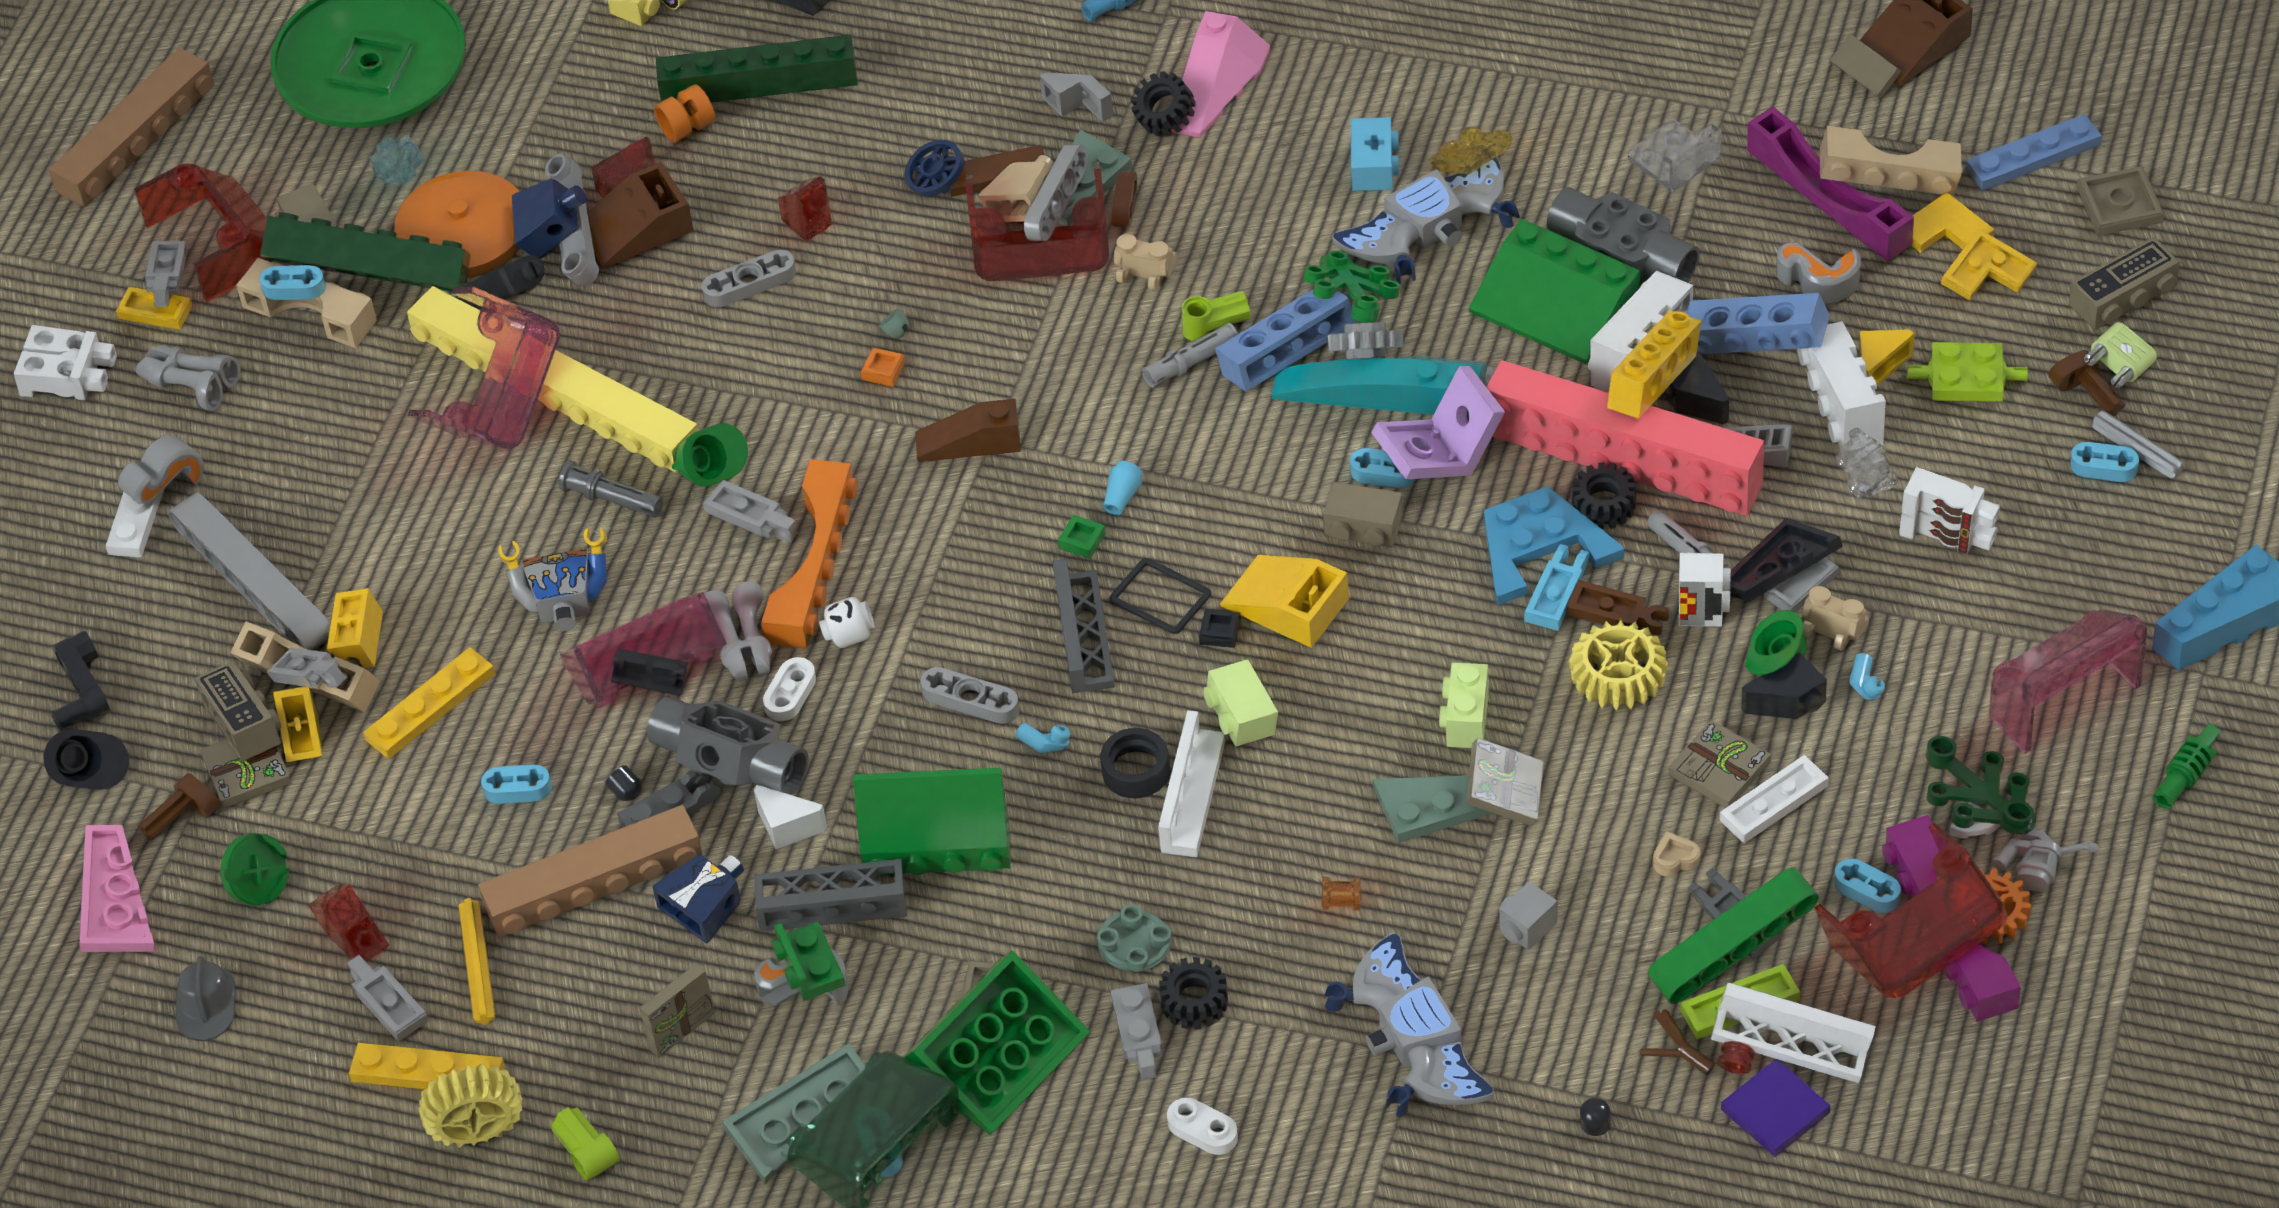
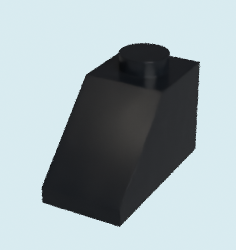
(1698, 393)
(1786, 692)

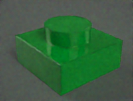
(1081, 536)

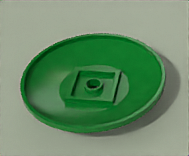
(328, 43)

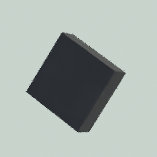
(1219, 628)

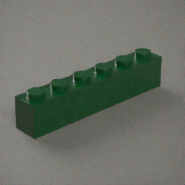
(761, 69)
(365, 254)

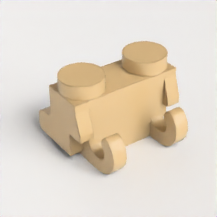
(1143, 260)
(1833, 617)

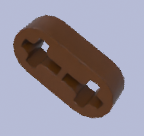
(1124, 199)

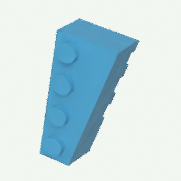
(2221, 611)

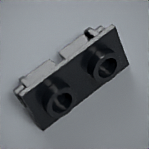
(649, 671)

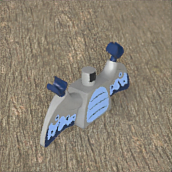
(1425, 214)
(1413, 1025)

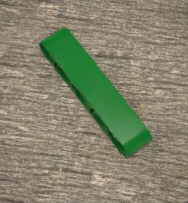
(1733, 935)

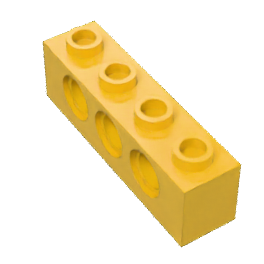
(1654, 364)

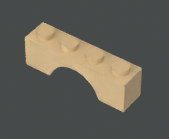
(1851, 158)
(344, 313)
(263, 648)

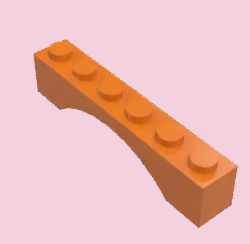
(793, 608)

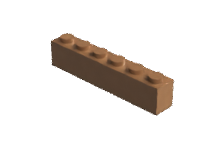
(131, 127)
(590, 871)

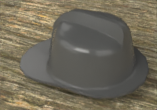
(204, 1000)

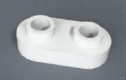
(786, 691)
(1199, 1125)

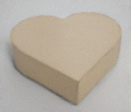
(1675, 854)

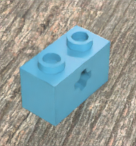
(1372, 154)

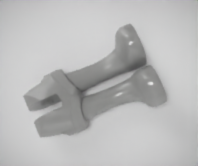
(168, 365)
(746, 601)

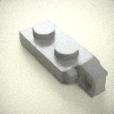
(165, 269)
(750, 512)
(306, 669)
(386, 998)
(1137, 1027)

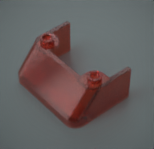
(238, 239)
(1069, 250)
(1924, 931)

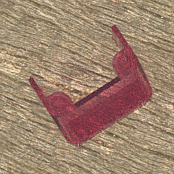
(512, 377)
(674, 631)
(2062, 661)

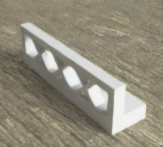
(1190, 788)
(1802, 1023)

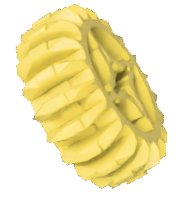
(1617, 654)
(470, 1105)

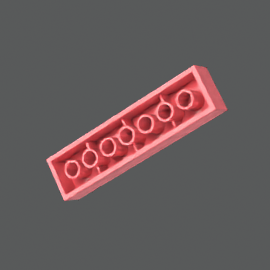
(1657, 448)

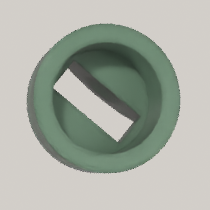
(895, 324)

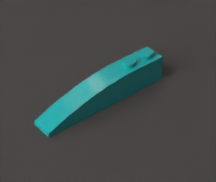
(1389, 384)

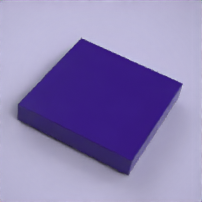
(1775, 1107)

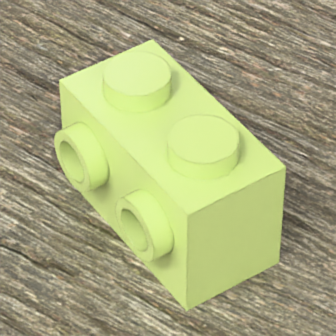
(1240, 703)
(1467, 704)

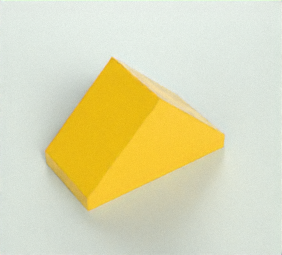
(1885, 351)
(298, 723)

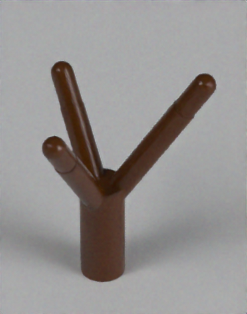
(1685, 1050)

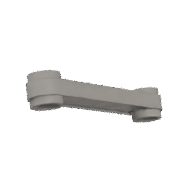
(577, 248)

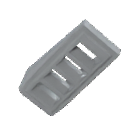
(1776, 441)

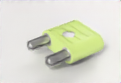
(2122, 353)

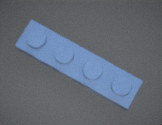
(2033, 152)

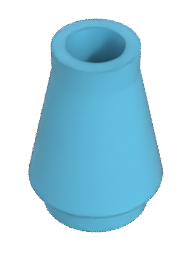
(1121, 486)

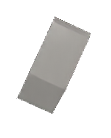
(1070, 91)

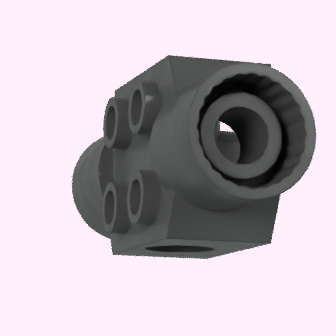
(1623, 233)
(728, 744)

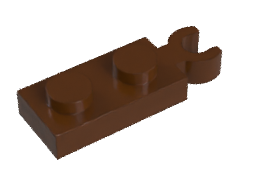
(1604, 604)

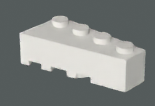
(1634, 322)
(1843, 386)

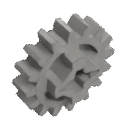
(1365, 340)

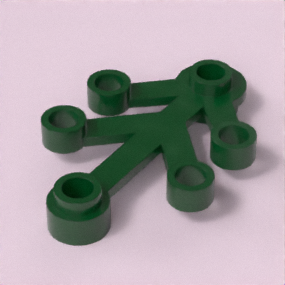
(2013, 816)

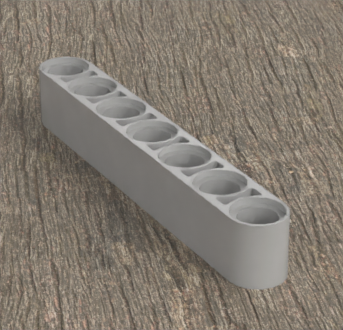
(250, 572)

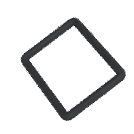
(1147, 561)

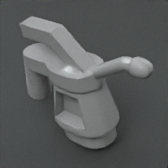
(2039, 858)

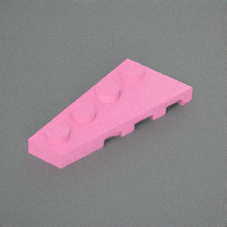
(111, 898)

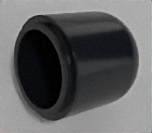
(624, 783)
(1595, 1117)

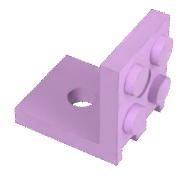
(1447, 442)

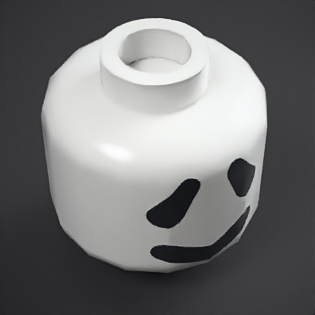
(847, 622)

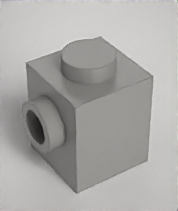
(1527, 915)

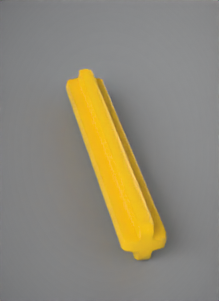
(476, 961)

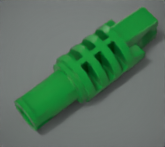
(2187, 766)

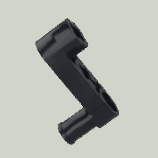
(73, 655)

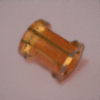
(1341, 893)

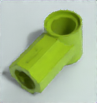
(1204, 315)
(588, 1150)

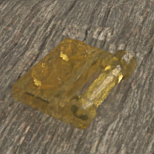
(1471, 150)

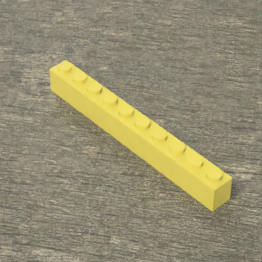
(568, 386)

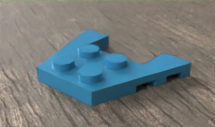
(1536, 527)

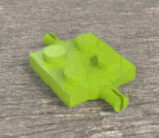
(1967, 372)

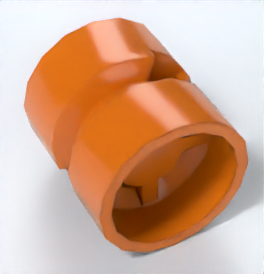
(686, 112)

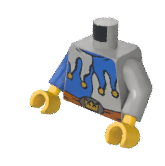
(559, 583)

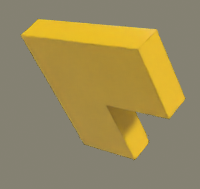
(1946, 218)
(1984, 258)

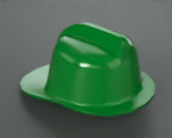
(712, 455)
(1775, 642)

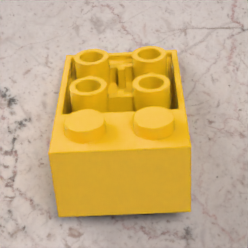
(1290, 596)

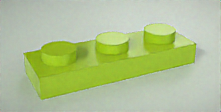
(1703, 1009)

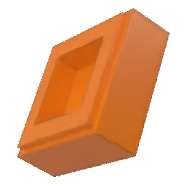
(883, 367)

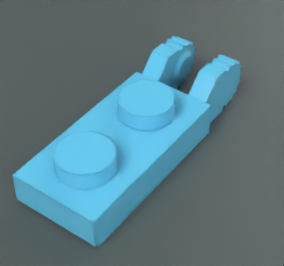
(1555, 589)

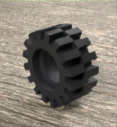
(1174, 114)
(1604, 480)
(1193, 1010)

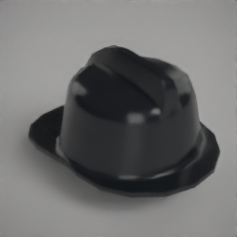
(86, 759)

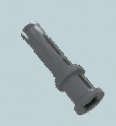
(596, 485)

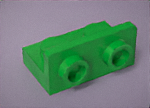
(808, 959)

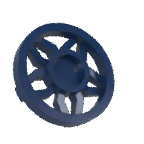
(934, 168)

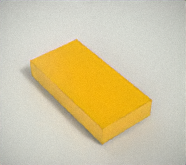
(139, 307)

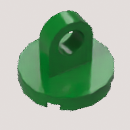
(254, 869)

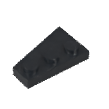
(1779, 557)

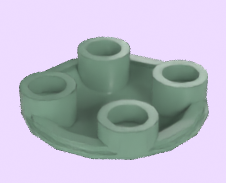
(1134, 939)

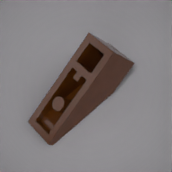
(975, 431)

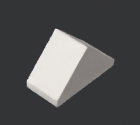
(788, 817)

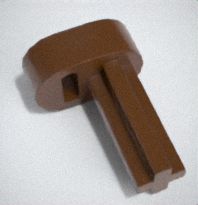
(2074, 371)
(189, 793)

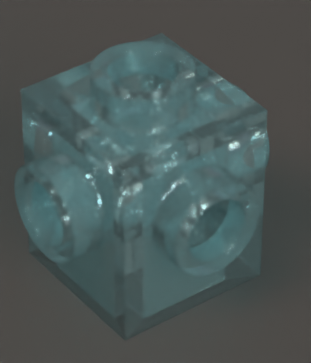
(396, 159)

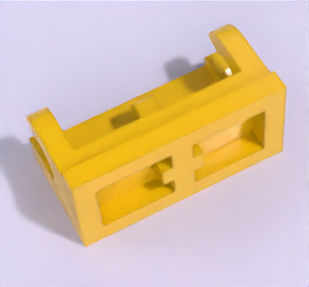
(355, 627)

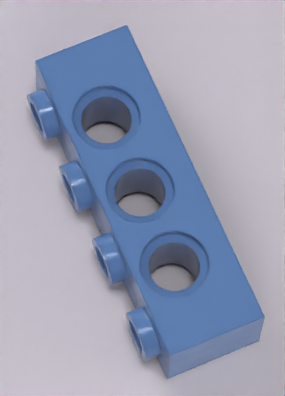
(1760, 323)
(1282, 338)

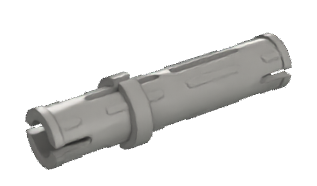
(1180, 360)
(1676, 535)

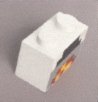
(1702, 589)

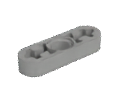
(723, 279)
(979, 707)

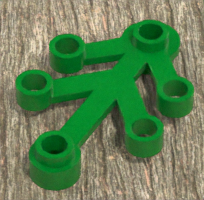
(1342, 274)

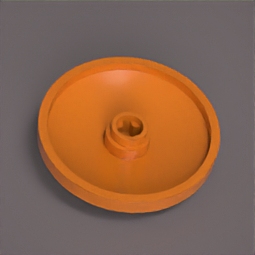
(467, 210)

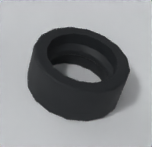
(1139, 784)

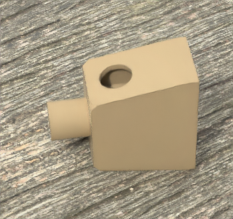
(1016, 188)

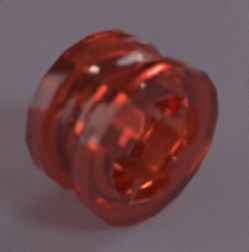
(1736, 1057)

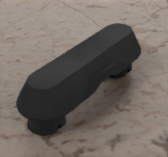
(509, 278)

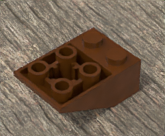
(1918, 33)
(638, 216)

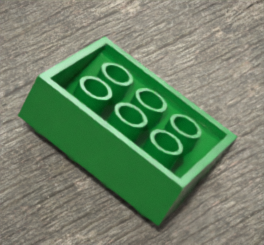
(1553, 290)
(934, 820)
(1000, 1041)

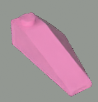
(1219, 66)

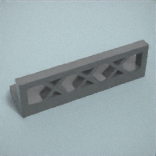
(1071, 625)
(830, 902)

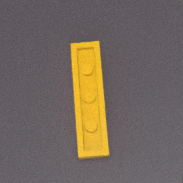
(429, 703)
(410, 1066)

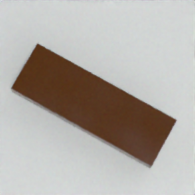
(989, 167)

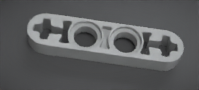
(1055, 192)

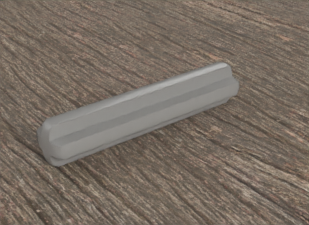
(2146, 449)

